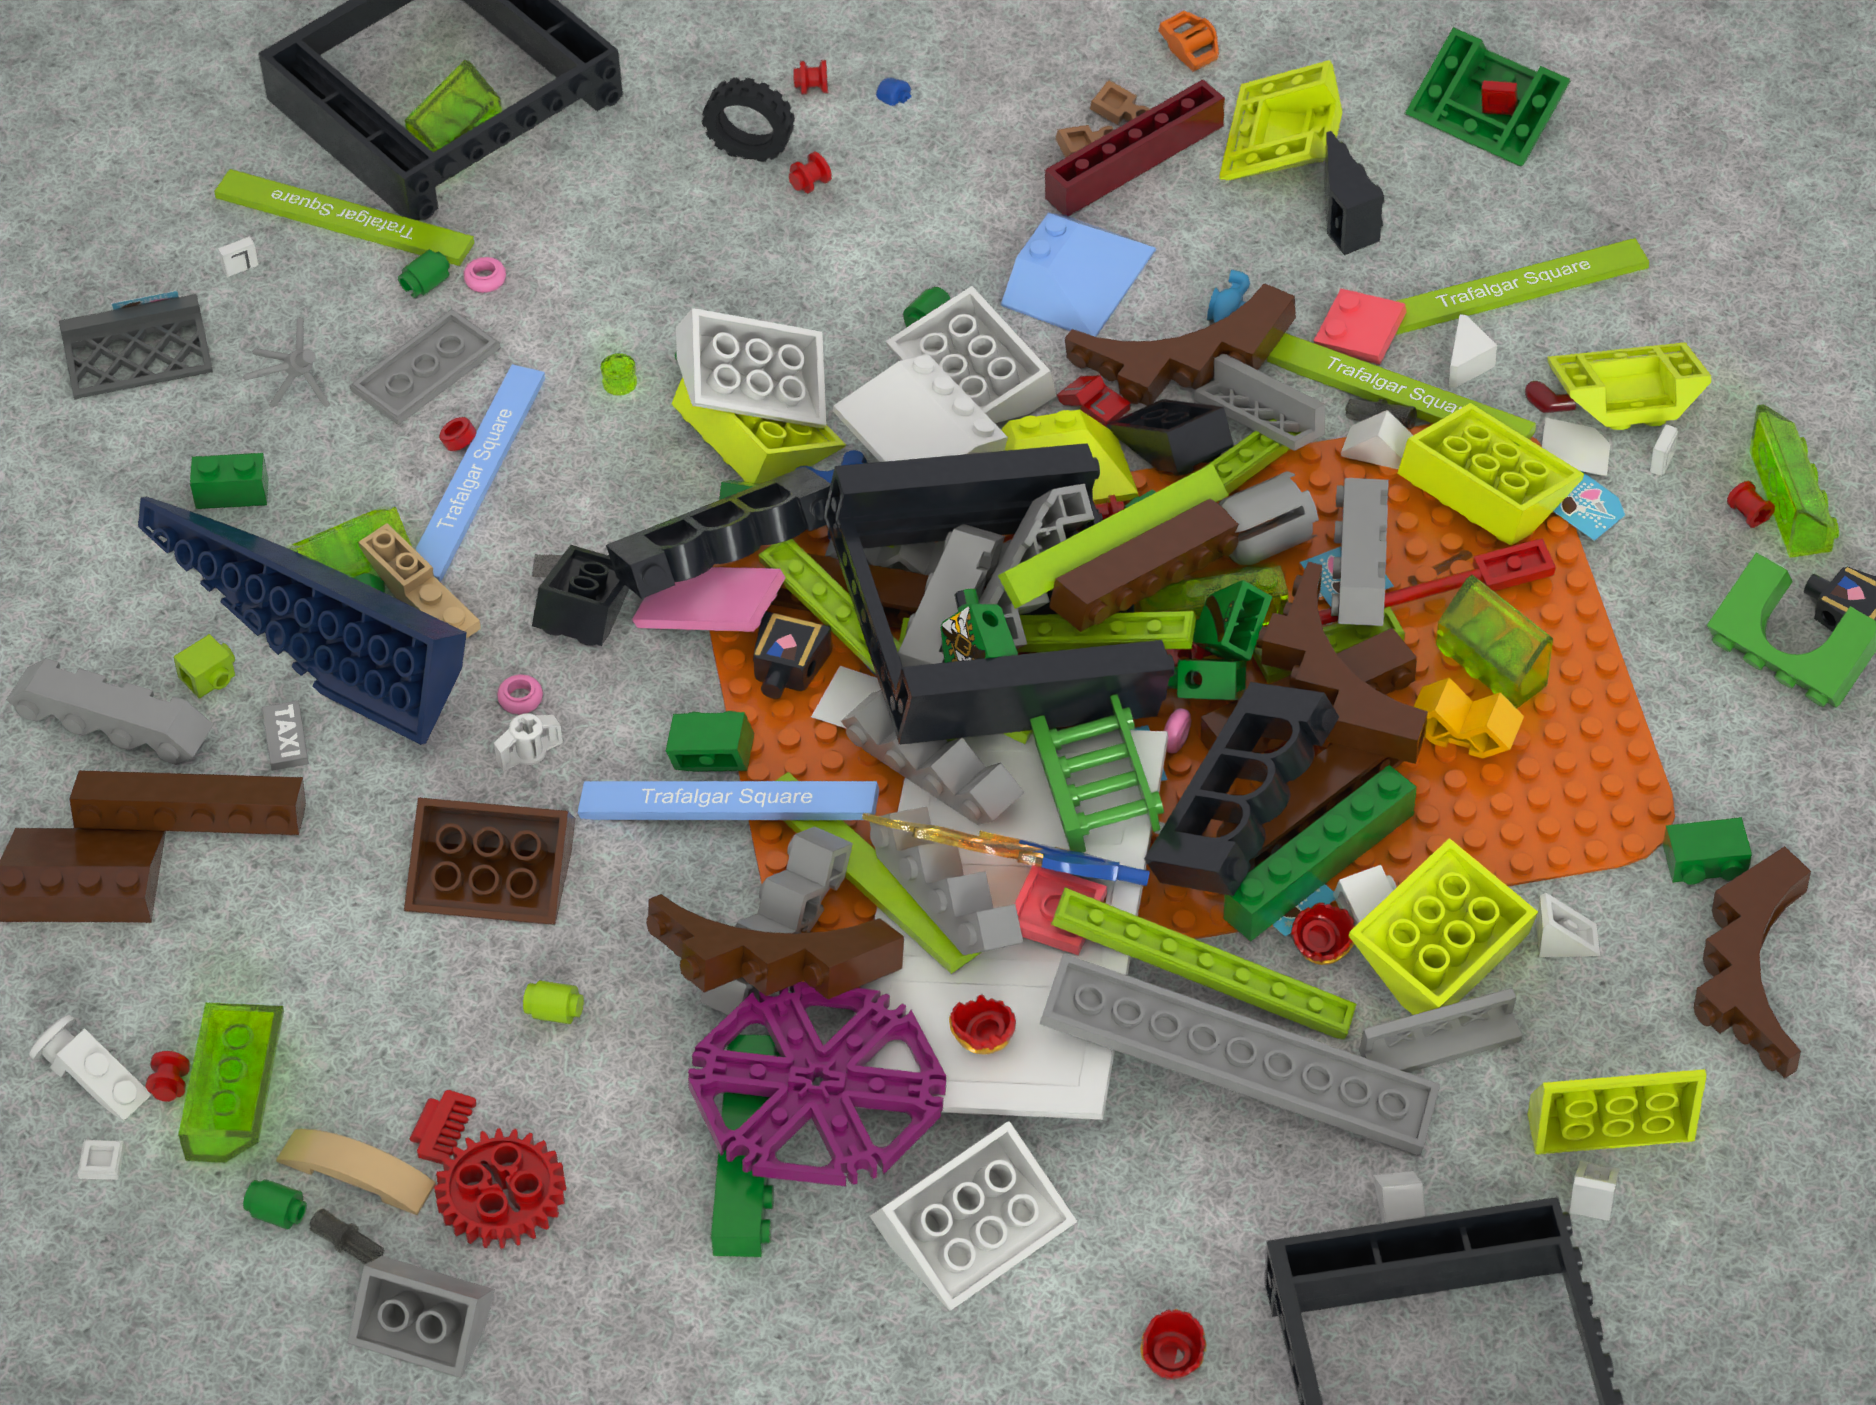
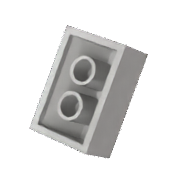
(419, 1315)

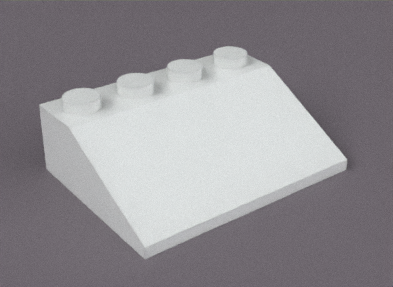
(980, 356)
(752, 367)
(917, 414)
(974, 1217)

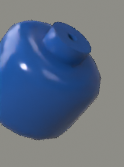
(893, 91)

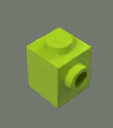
(205, 666)

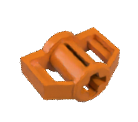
(1190, 40)

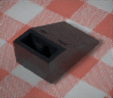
(1351, 200)

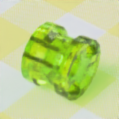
(625, 368)

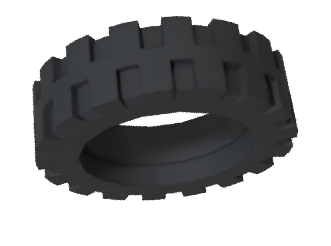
(759, 98)

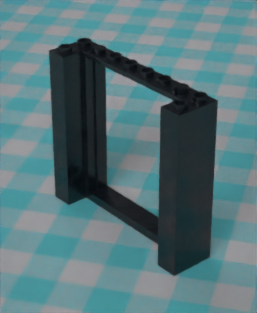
(384, 151)
(979, 697)
(1428, 1258)

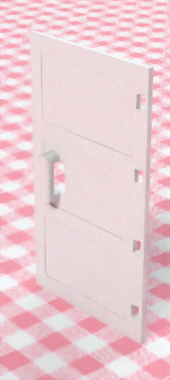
(1041, 1067)

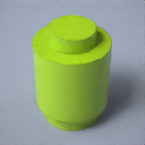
(553, 1001)

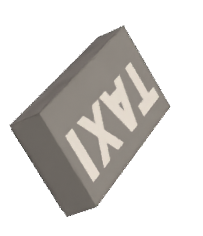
(285, 735)

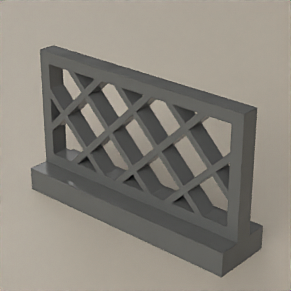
(132, 326)

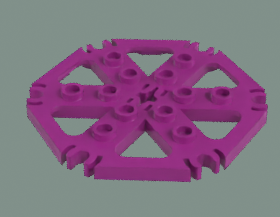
(833, 1103)

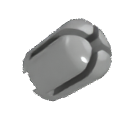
(1270, 518)

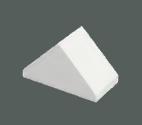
(1471, 354)
(1377, 440)
(1564, 930)
(1594, 1190)
(1399, 1196)

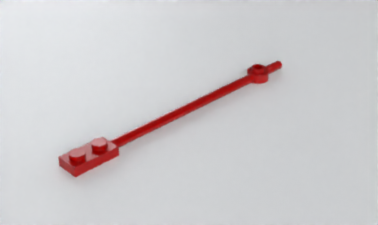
(1495, 569)

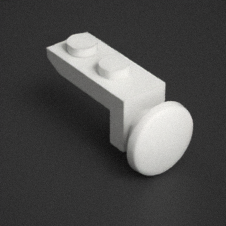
(91, 1067)

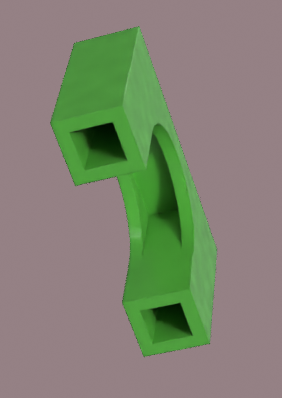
(1824, 672)

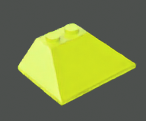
(1282, 121)
(1633, 388)
(1077, 428)

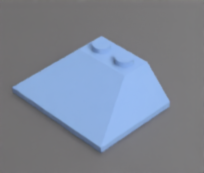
(1074, 273)

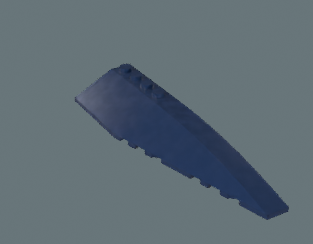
(349, 636)

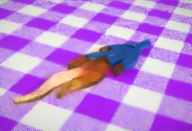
(1022, 850)

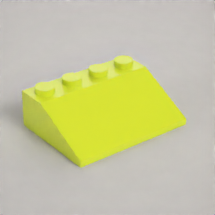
(755, 445)
(1485, 475)
(1442, 930)
(1616, 1111)

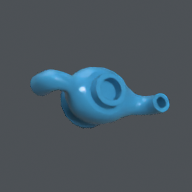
(1229, 299)

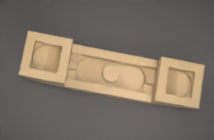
(359, 1166)

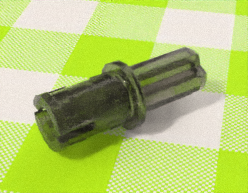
(1363, 409)
(345, 1236)

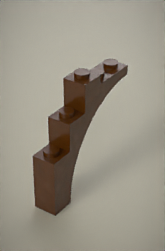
(1149, 366)
(1366, 716)
(771, 960)
(1736, 994)

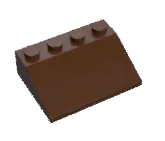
(489, 860)
(80, 875)

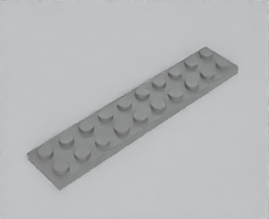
(1241, 1054)

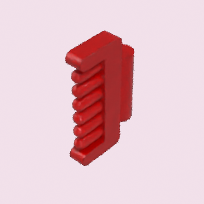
(435, 1120)

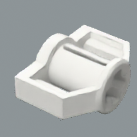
(529, 745)

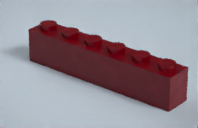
(1134, 148)

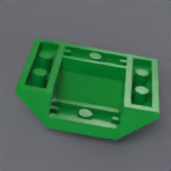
(1453, 98)

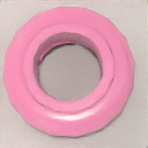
(487, 283)
(524, 704)
(1178, 729)

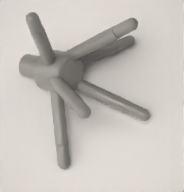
(295, 365)

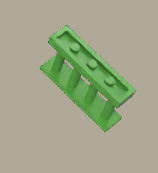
(1068, 796)

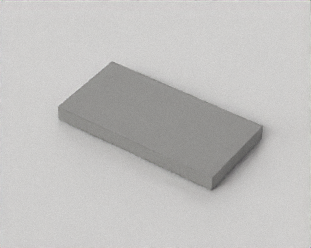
(425, 366)

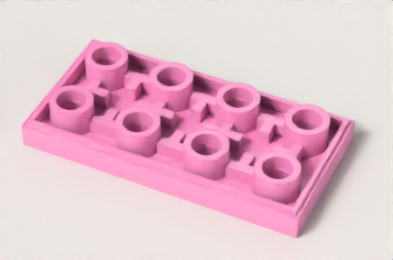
(713, 601)

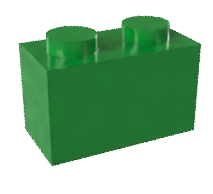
(229, 480)
(710, 741)
(1707, 850)

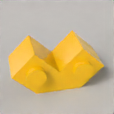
(1481, 725)

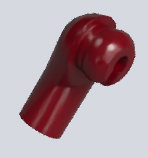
(1546, 400)

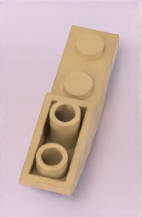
(413, 580)

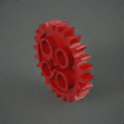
(468, 1205)

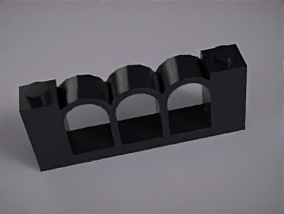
(720, 532)
(1222, 863)

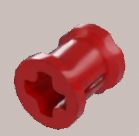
(1750, 504)

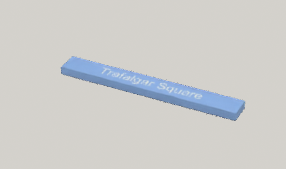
(479, 467)
(728, 800)

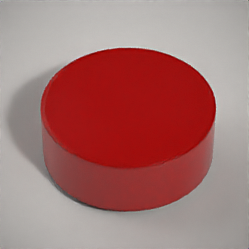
(457, 433)

